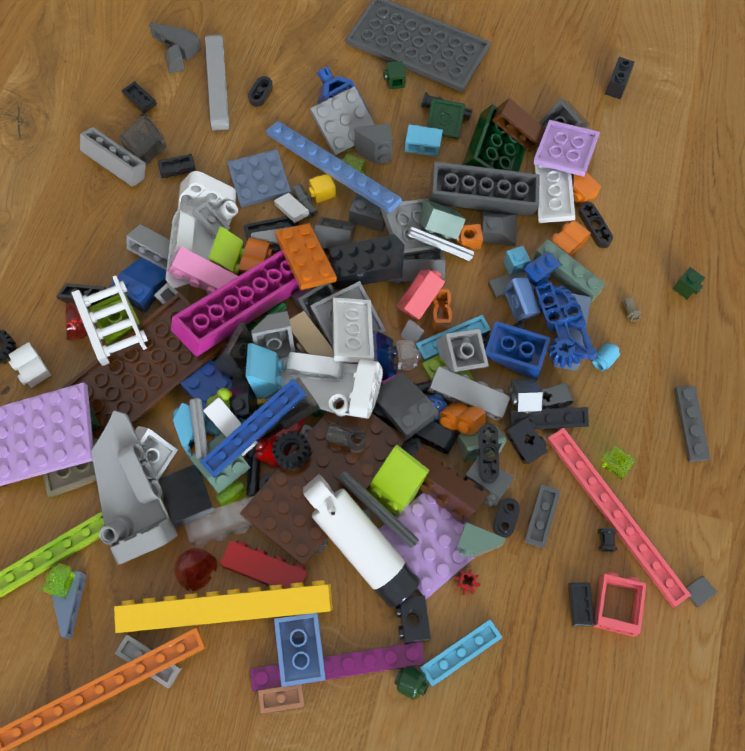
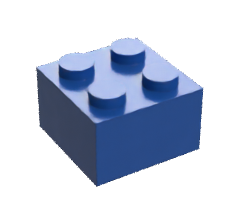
(205, 383)

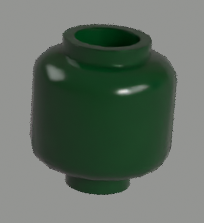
(411, 682)

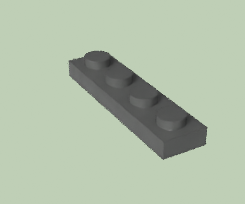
(691, 424)

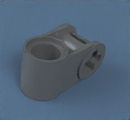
(556, 397)

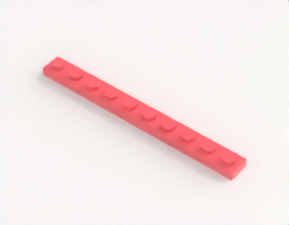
(619, 518)

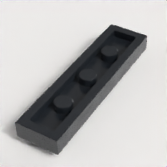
(554, 417)

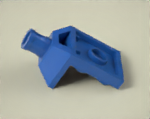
(333, 85)

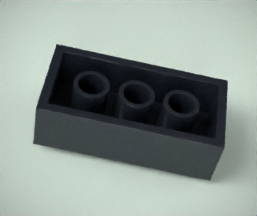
(367, 261)

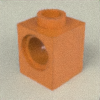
(473, 231)

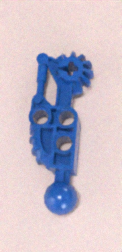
(562, 305)

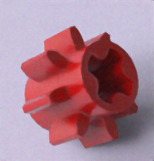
(465, 588)

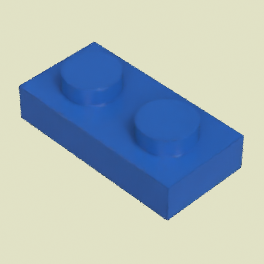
(542, 266)

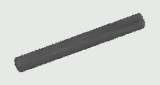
(378, 509)

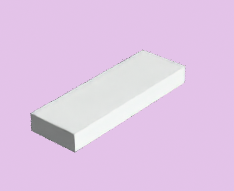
(224, 419)

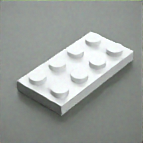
(555, 195)
(352, 330)

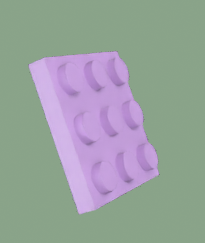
(566, 148)

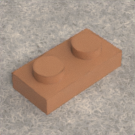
(281, 698)

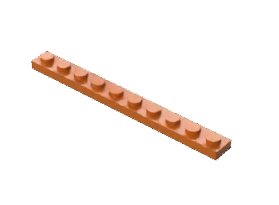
(100, 689)

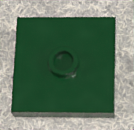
(446, 116)

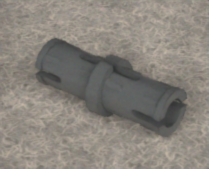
(304, 199)

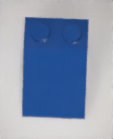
(142, 282)
(517, 349)

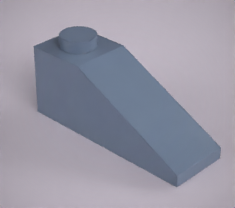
(68, 608)

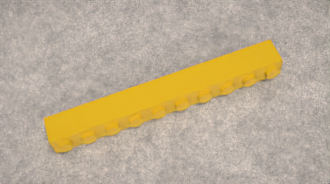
(223, 608)

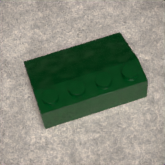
(493, 146)

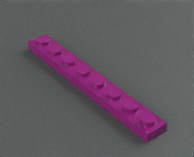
(349, 664)

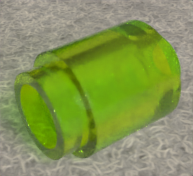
(231, 493)

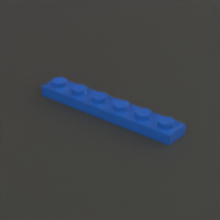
(253, 428)

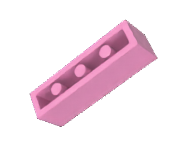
(199, 271)

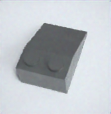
(406, 405)

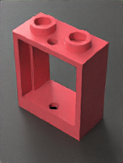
(420, 293)
(631, 629)

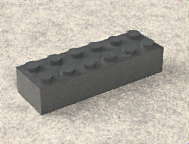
(484, 188)

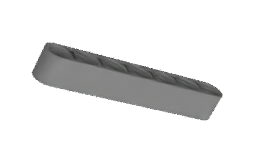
(217, 82)

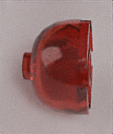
(74, 325)
(194, 568)

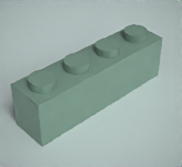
(571, 273)

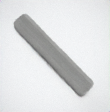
(198, 428)

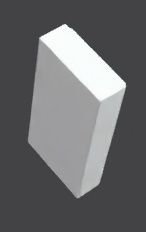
(291, 207)

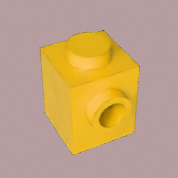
(322, 188)

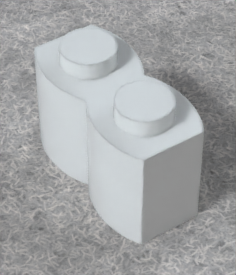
(29, 365)

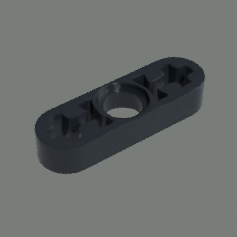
(595, 217)
(495, 447)

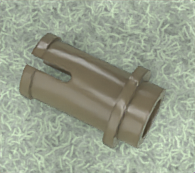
(631, 309)

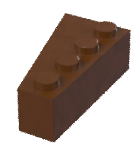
(448, 488)

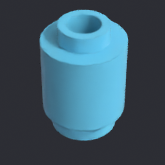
(606, 356)

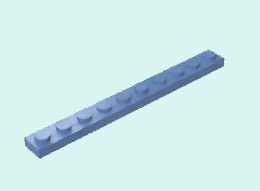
(334, 167)

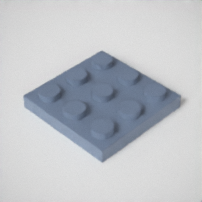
(258, 178)

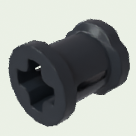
(607, 540)

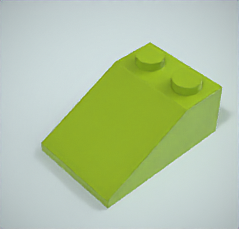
(398, 481)

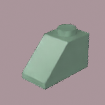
(477, 541)

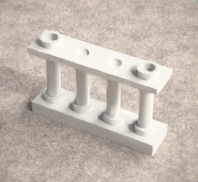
(96, 335)

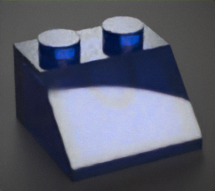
(384, 354)

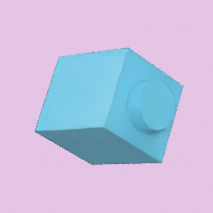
(516, 259)

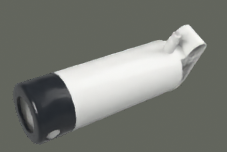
(361, 542)

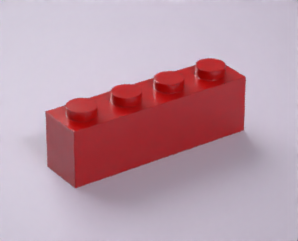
(260, 567)

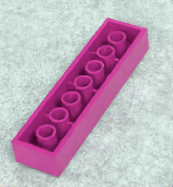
(238, 301)

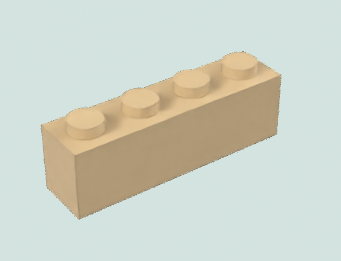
(308, 337)

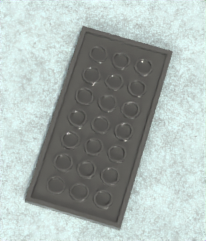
(420, 42)

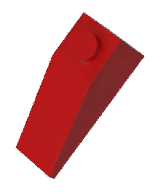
(264, 446)

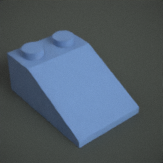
(299, 649)

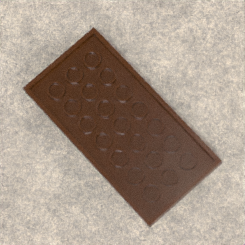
(139, 377)
(280, 505)

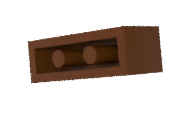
(519, 125)

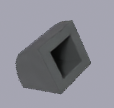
(174, 59)

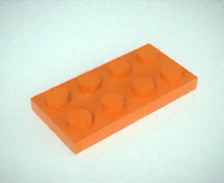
(305, 256)

